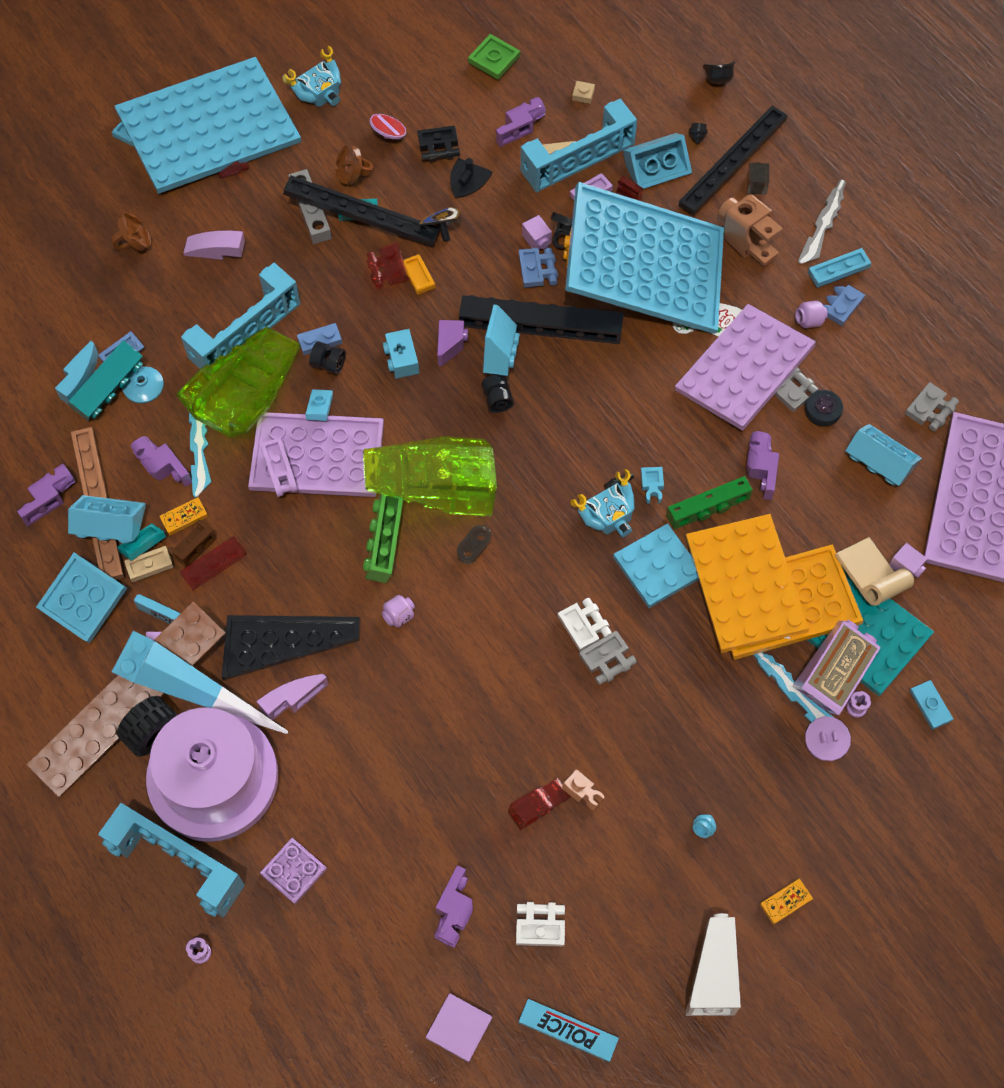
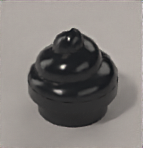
(698, 132)

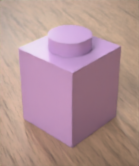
(536, 233)
(910, 559)

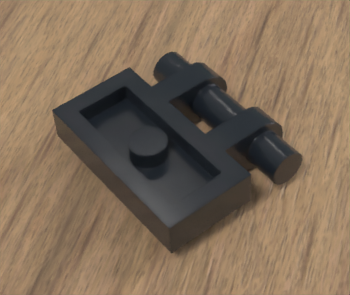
(438, 138)

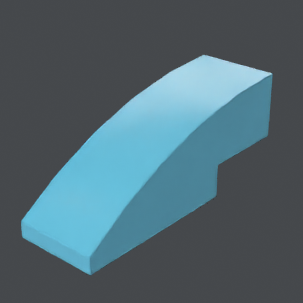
(77, 372)

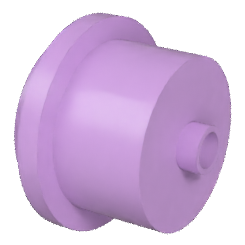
(211, 774)

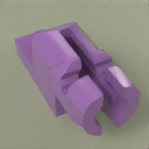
(520, 121)
(160, 461)
(762, 462)
(46, 495)
(455, 909)

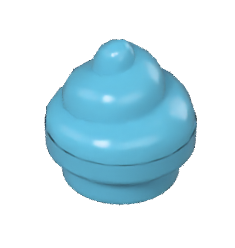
(704, 825)

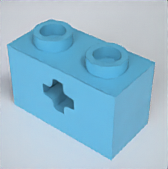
(401, 353)

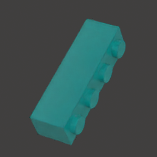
(105, 381)

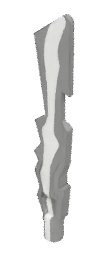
(825, 221)

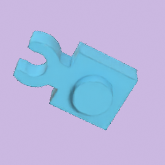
(653, 482)

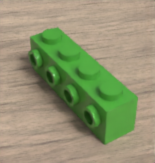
(383, 539)

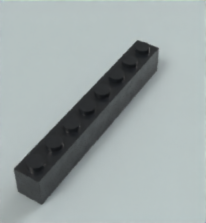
(545, 319)

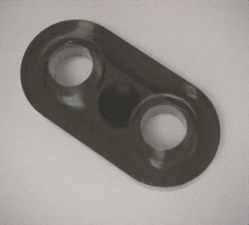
(473, 545)

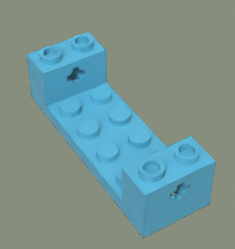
(547, 169)
(278, 301)
(127, 828)

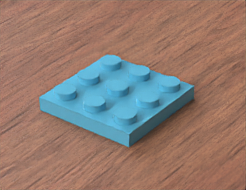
(657, 565)
(81, 597)

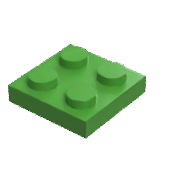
(494, 56)

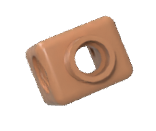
(749, 228)

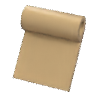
(873, 573)

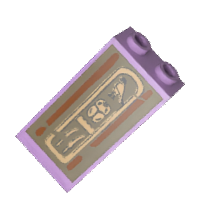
(837, 667)

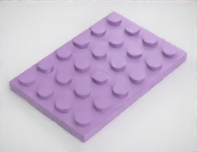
(745, 366)
(321, 454)

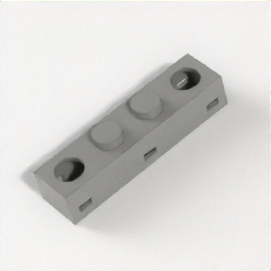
(313, 215)

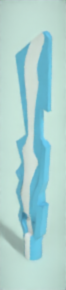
(198, 443)
(785, 682)

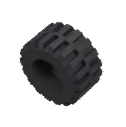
(143, 724)

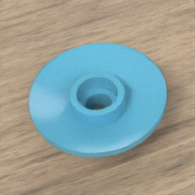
(147, 390)

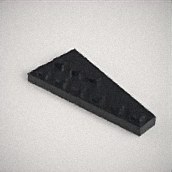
(272, 640)

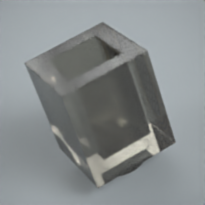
(758, 178)

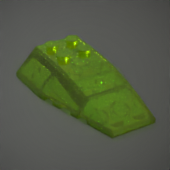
(241, 384)
(437, 472)

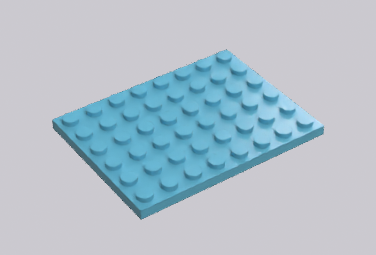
(207, 124)
(645, 258)

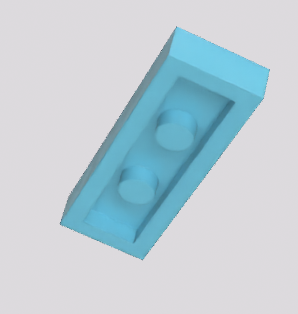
(839, 267)

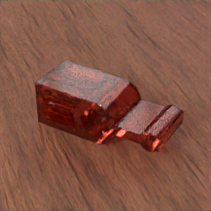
(537, 803)

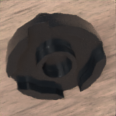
(563, 227)

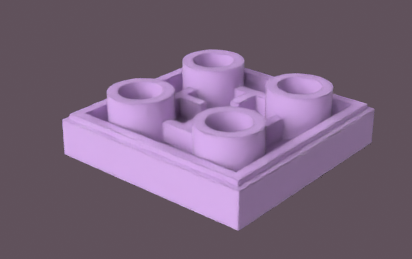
(293, 871)
(459, 1027)

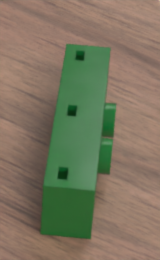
(702, 508)

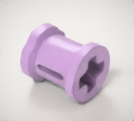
(855, 710)
(201, 957)

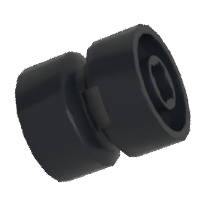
(325, 357)
(498, 393)

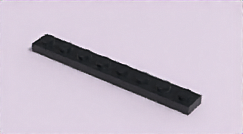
(732, 160)
(360, 210)

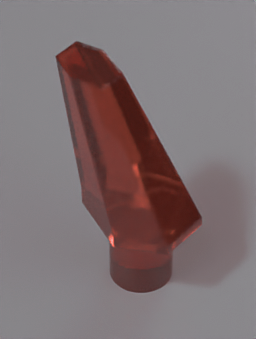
(233, 169)

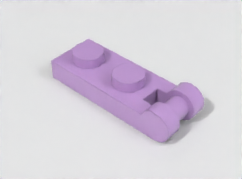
(278, 466)

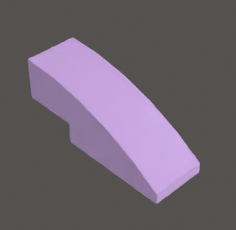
(215, 244)
(292, 695)

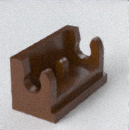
(194, 544)

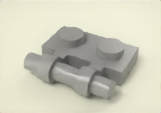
(792, 395)
(927, 402)
(605, 651)

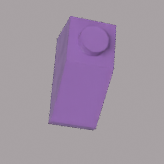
(450, 339)

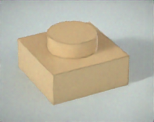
(583, 92)

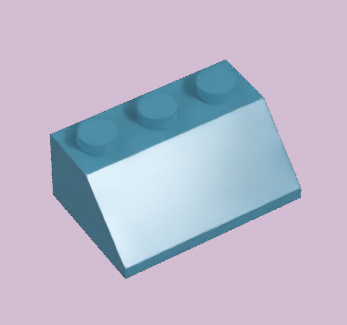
(658, 160)
(500, 343)
(883, 455)
(105, 518)

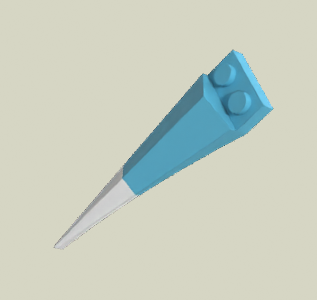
(159, 669)

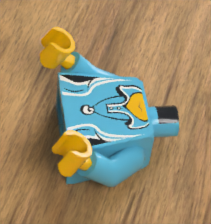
(319, 83)
(610, 508)

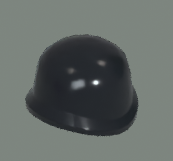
(719, 73)

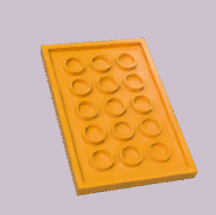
(746, 583)
(822, 594)

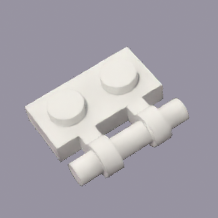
(579, 627)
(540, 932)

